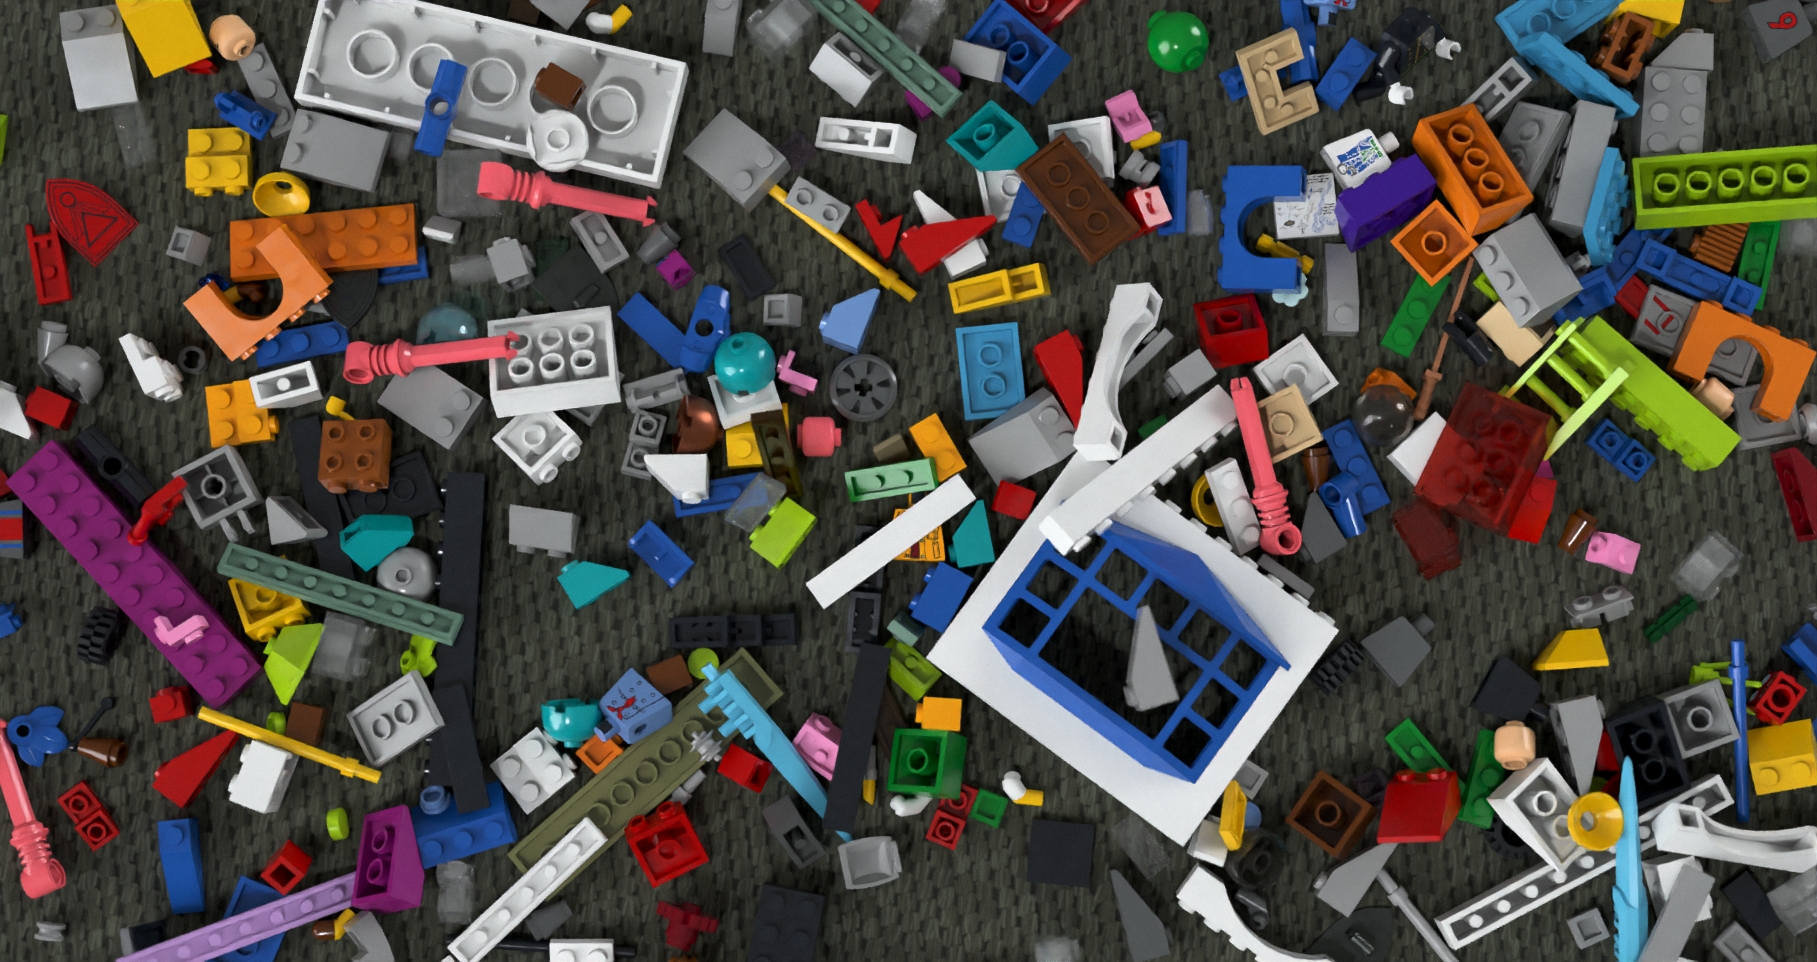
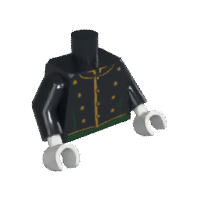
(1405, 44)

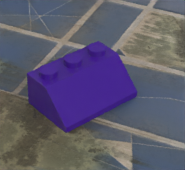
(1384, 201)

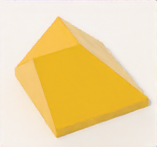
(1573, 650)

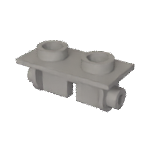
(818, 205)
(656, 390)
(1613, 601)

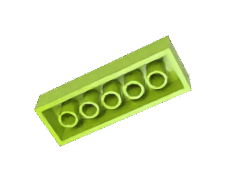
(1724, 187)
(1655, 399)

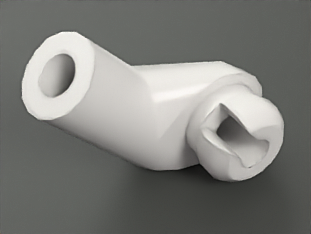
(909, 806)

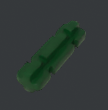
(1670, 618)

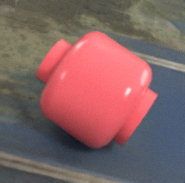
(818, 436)

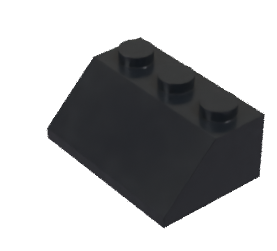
(1647, 737)

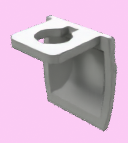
(869, 862)

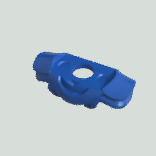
(697, 350)

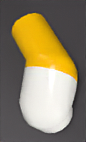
(608, 23)
(1018, 792)

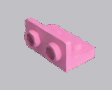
(818, 744)

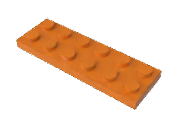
(335, 240)

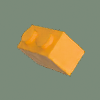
(934, 441)
(939, 714)

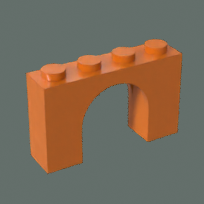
(237, 331)
(1784, 360)

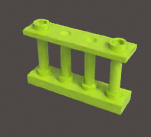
(1591, 395)

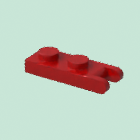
(49, 266)

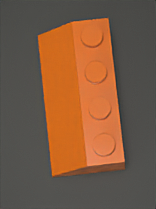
(1471, 168)

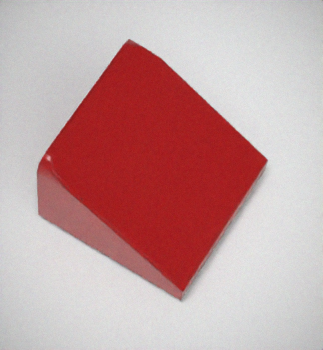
(202, 67)
(1013, 500)

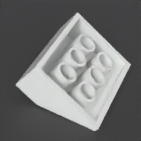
(559, 365)

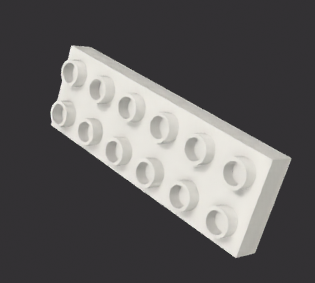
(384, 55)

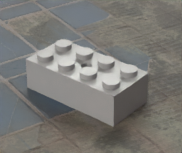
(1577, 167)

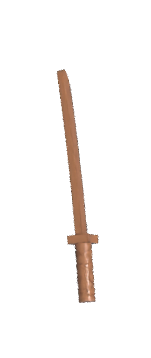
(1431, 376)

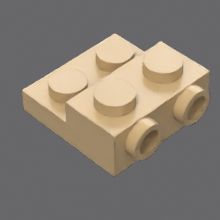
(1288, 423)

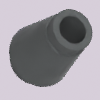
(659, 243)
(548, 919)

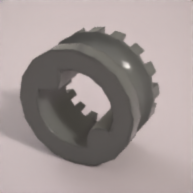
(183, 358)

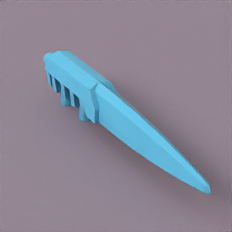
(753, 721)
(1629, 892)

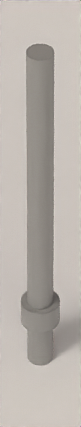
(1399, 897)

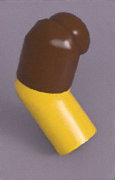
(250, 290)
(332, 928)

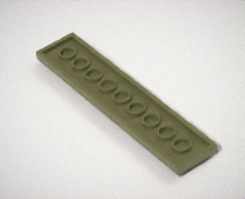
(644, 771)

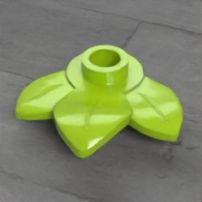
(419, 656)

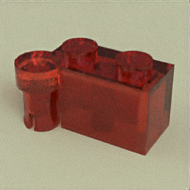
(1427, 538)

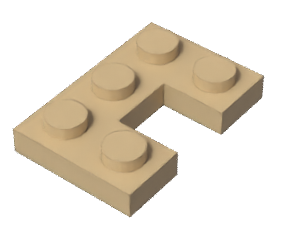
(1259, 65)

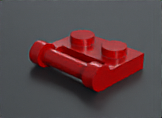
(157, 510)

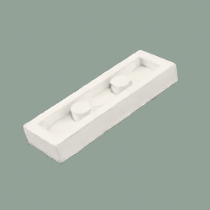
(1234, 505)

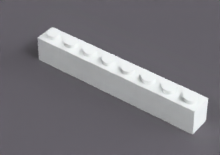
(1139, 471)

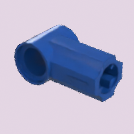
(1340, 496)

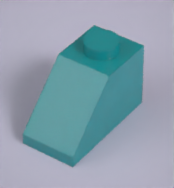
(972, 540)
(590, 581)

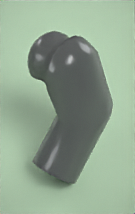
(1256, 906)

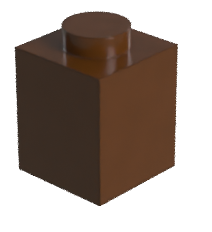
(559, 86)
(670, 675)
(306, 723)

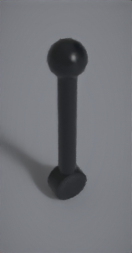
(106, 704)

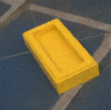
(1233, 815)

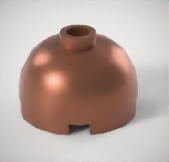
(696, 427)

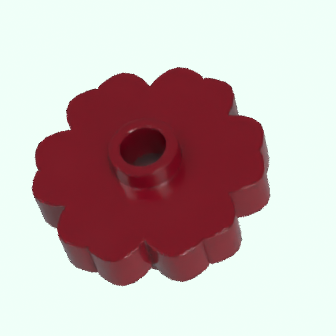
(685, 923)

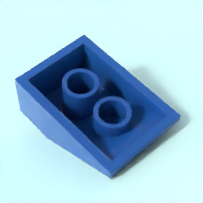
(1031, 56)

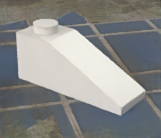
(867, 139)
(966, 259)

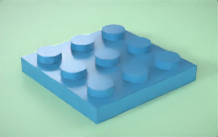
(1605, 209)

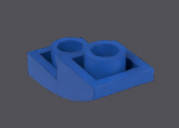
(1619, 450)

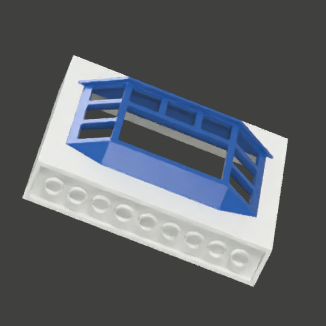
(1081, 726)

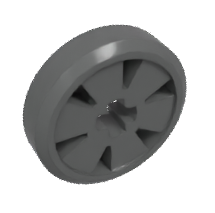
(876, 402)

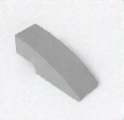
(368, 938)

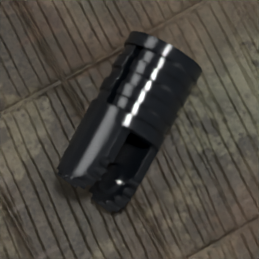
(1473, 342)

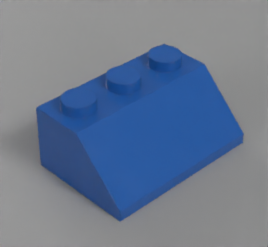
(456, 835)

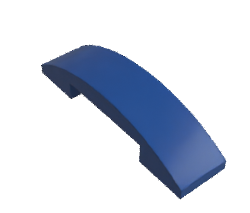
(1697, 279)

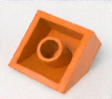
(1435, 242)

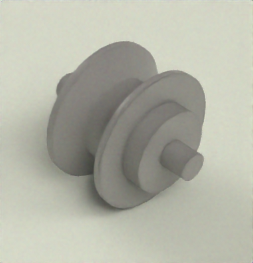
(706, 746)

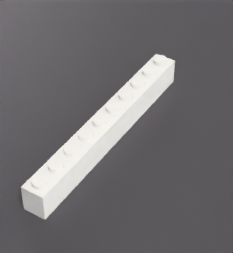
(1544, 883)

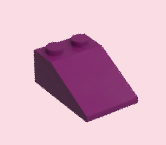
(388, 863)

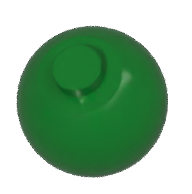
(1177, 41)

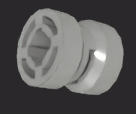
(1134, 166)

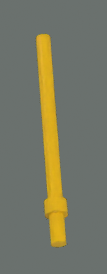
(888, 278)
(349, 766)

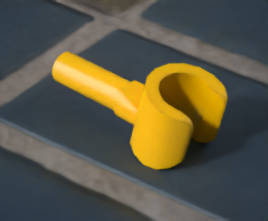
(335, 407)

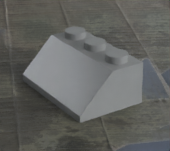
(1527, 271)

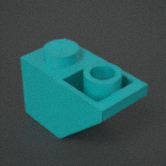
(375, 537)

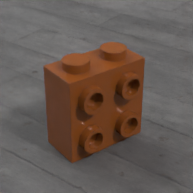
(1623, 47)
(355, 455)

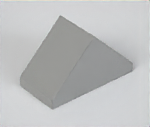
(291, 522)

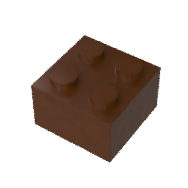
(1331, 815)

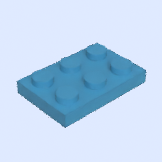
(990, 369)

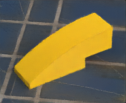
(999, 288)

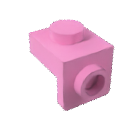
(1127, 116)
(798, 382)
(1613, 551)
(188, 631)

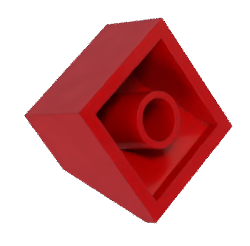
(1231, 331)

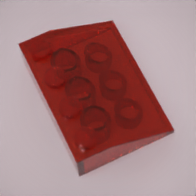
(1486, 458)

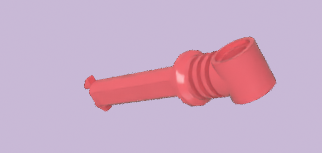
(499, 182)
(366, 361)
(1268, 492)
(29, 836)

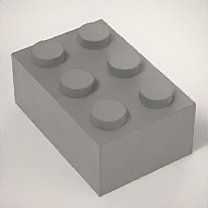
(1669, 112)

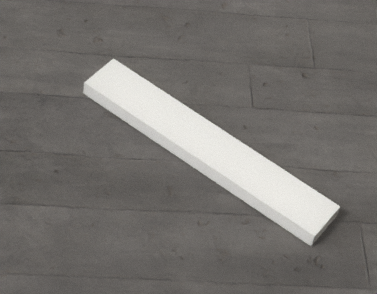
(891, 541)
(528, 892)

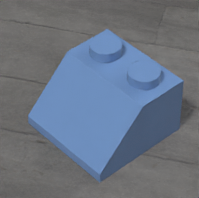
(850, 321)

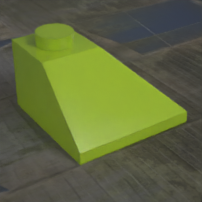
(290, 656)

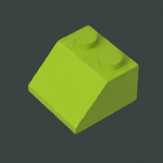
(783, 532)

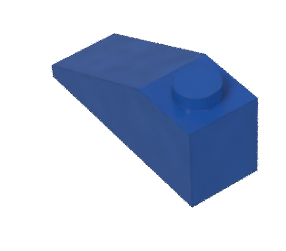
(182, 864)

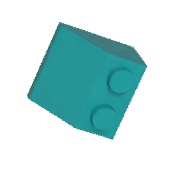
(993, 140)

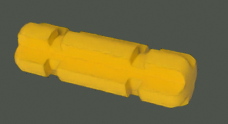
(1280, 250)

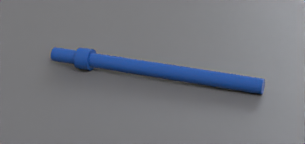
(1738, 673)

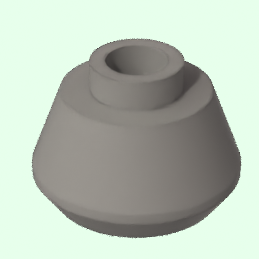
(1808, 422)

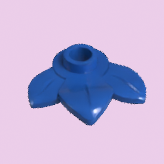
(42, 736)

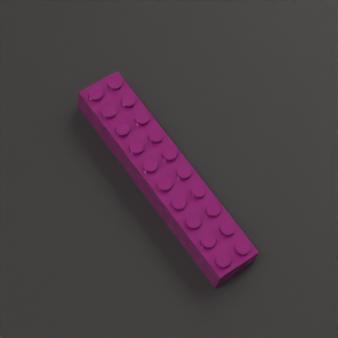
(134, 576)

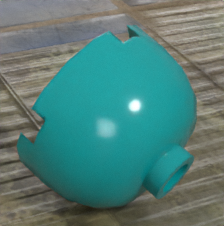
(745, 363)
(571, 720)

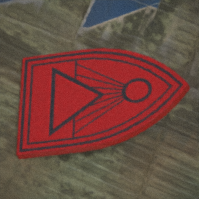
(87, 217)

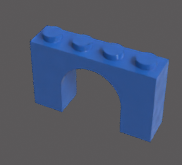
(1245, 191)

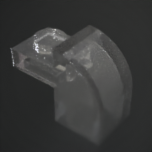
(919, 22)
(455, 892)

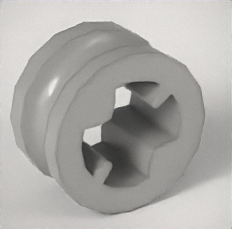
(49, 931)

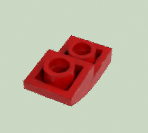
(89, 815)
(951, 817)

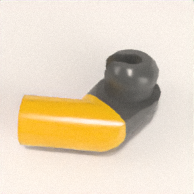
(1158, 125)

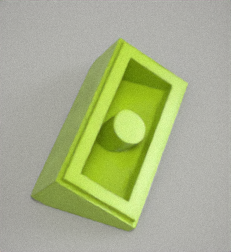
(910, 669)

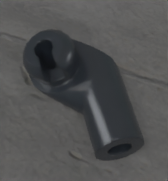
(1375, 87)

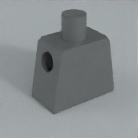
(1398, 647)

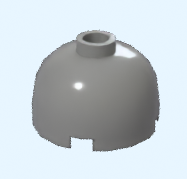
(75, 371)
(408, 573)

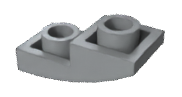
(644, 439)

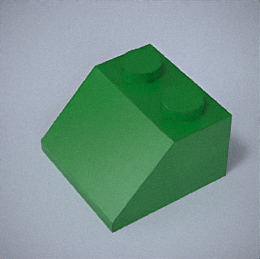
(927, 763)

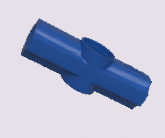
(1296, 15)
(446, 89)

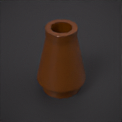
(1316, 465)
(1577, 530)
(106, 751)

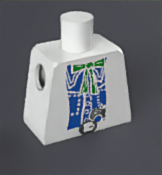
(1358, 157)

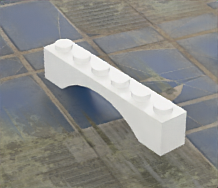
(1130, 318)
(1691, 832)
(1207, 895)

